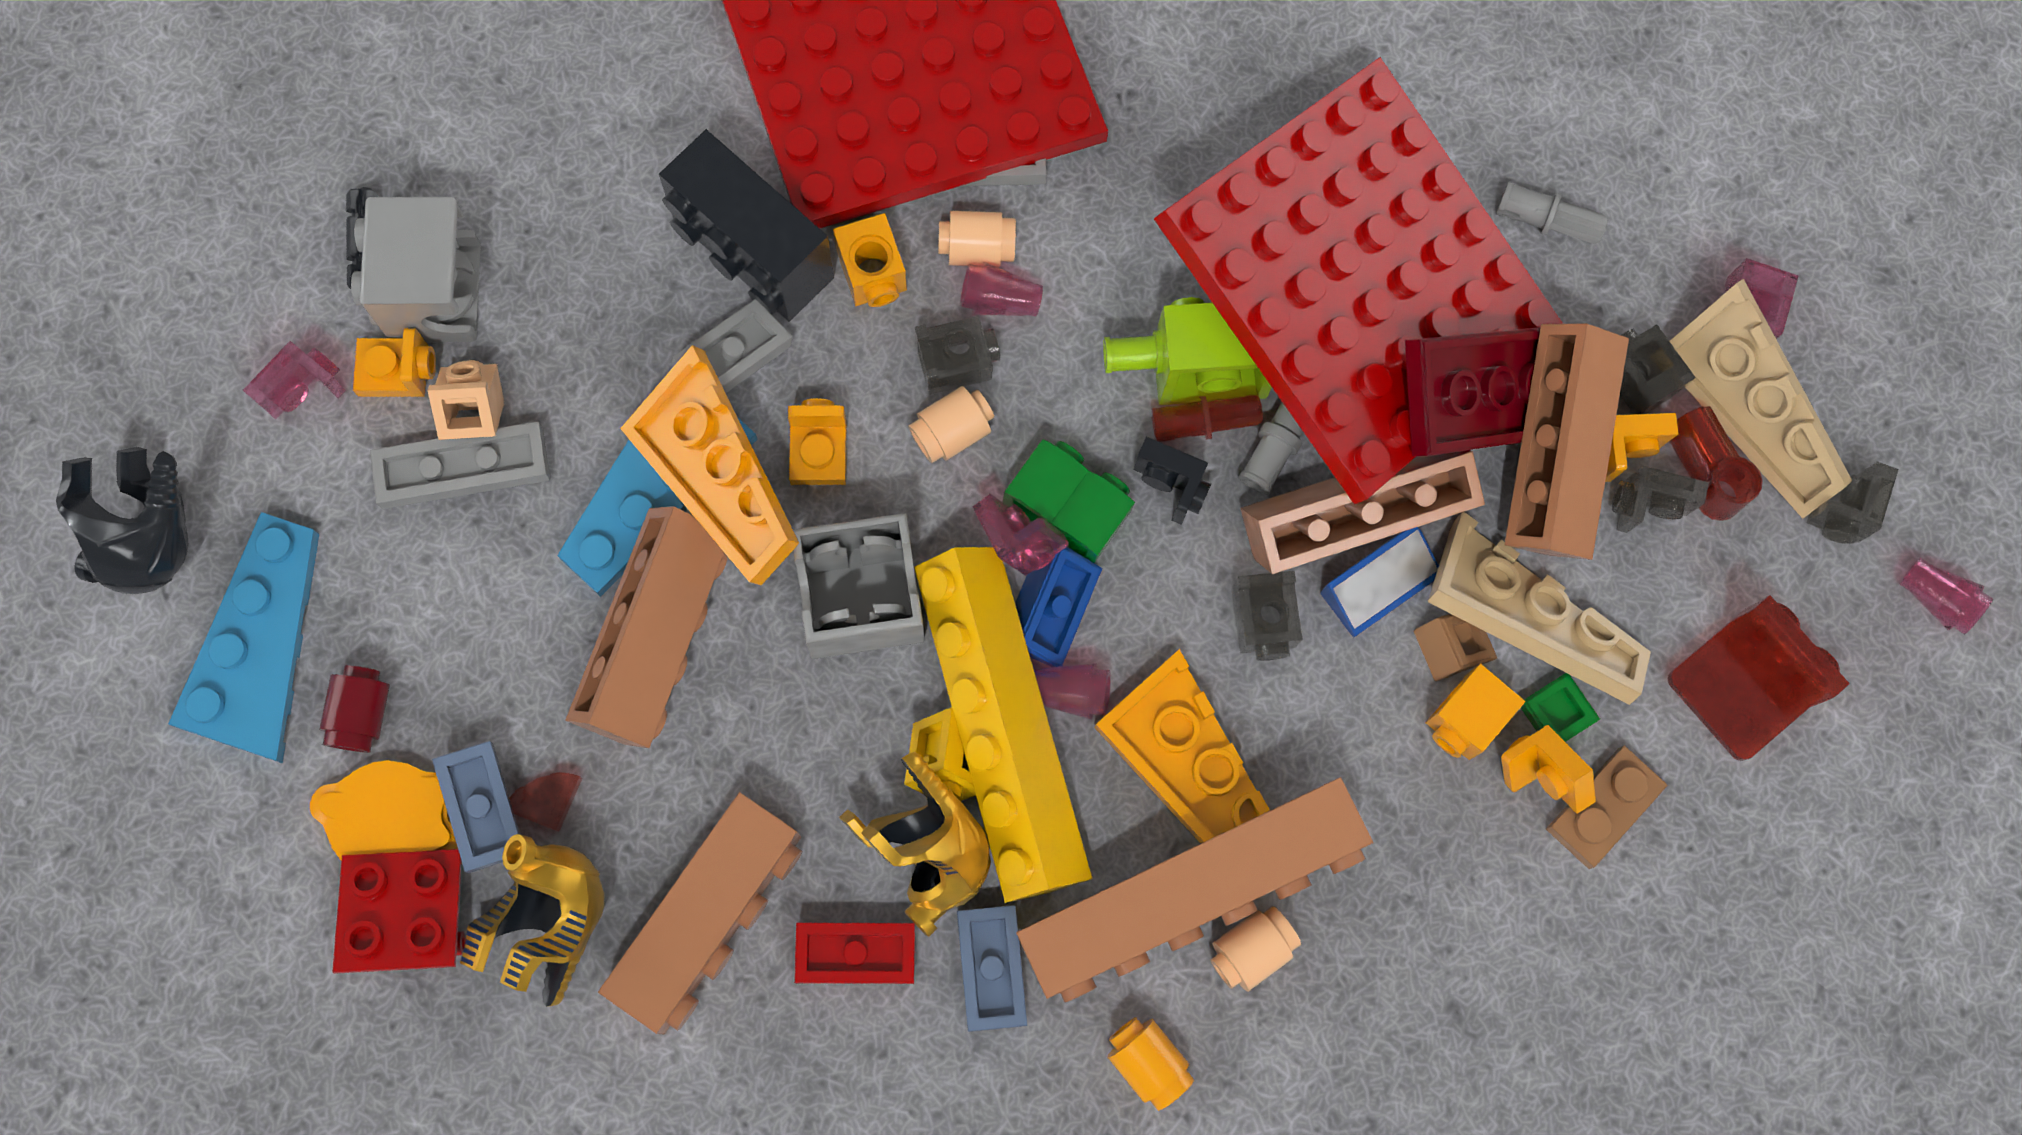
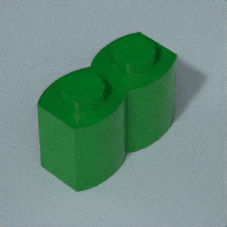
(1070, 497)

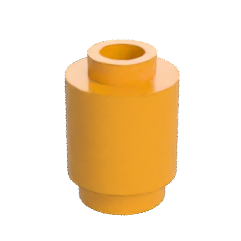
(1150, 1062)

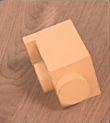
(466, 387)

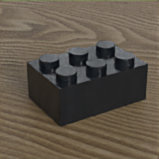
(746, 226)

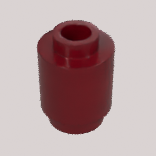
(354, 709)

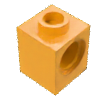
(864, 241)
(1473, 713)

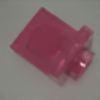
(285, 379)
(1016, 539)

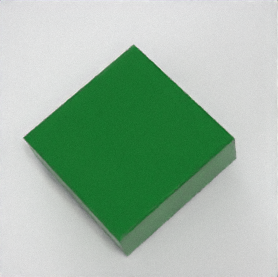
(1560, 707)

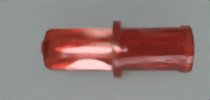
(1205, 417)

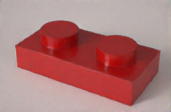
(855, 953)

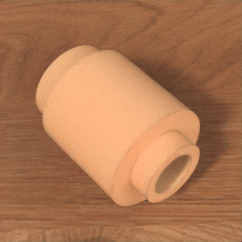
(977, 238)
(952, 424)
(1254, 949)

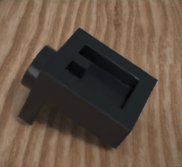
(1169, 468)

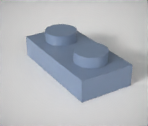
(476, 804)
(991, 968)

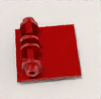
(398, 911)

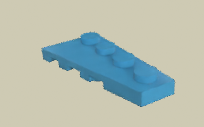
(612, 521)
(249, 657)

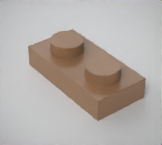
(1622, 795)

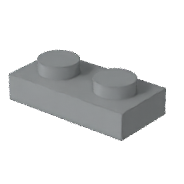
(742, 344)

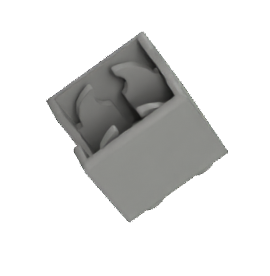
(417, 268)
(858, 586)

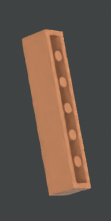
(1194, 888)

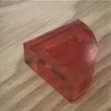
(546, 799)

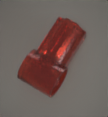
(1712, 458)

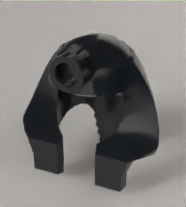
(119, 551)

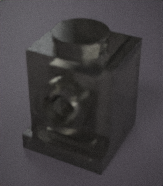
(1662, 367)
(948, 370)
(1254, 633)

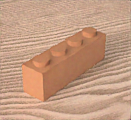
(1566, 440)
(1325, 521)
(648, 629)
(701, 915)

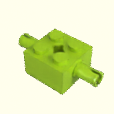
(1191, 356)

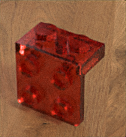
(1756, 678)

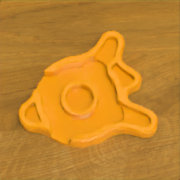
(384, 811)

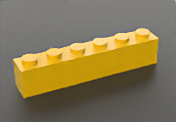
(1002, 723)

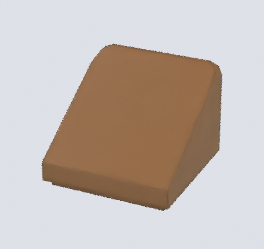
(1453, 646)

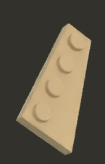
(1760, 399)
(1534, 613)

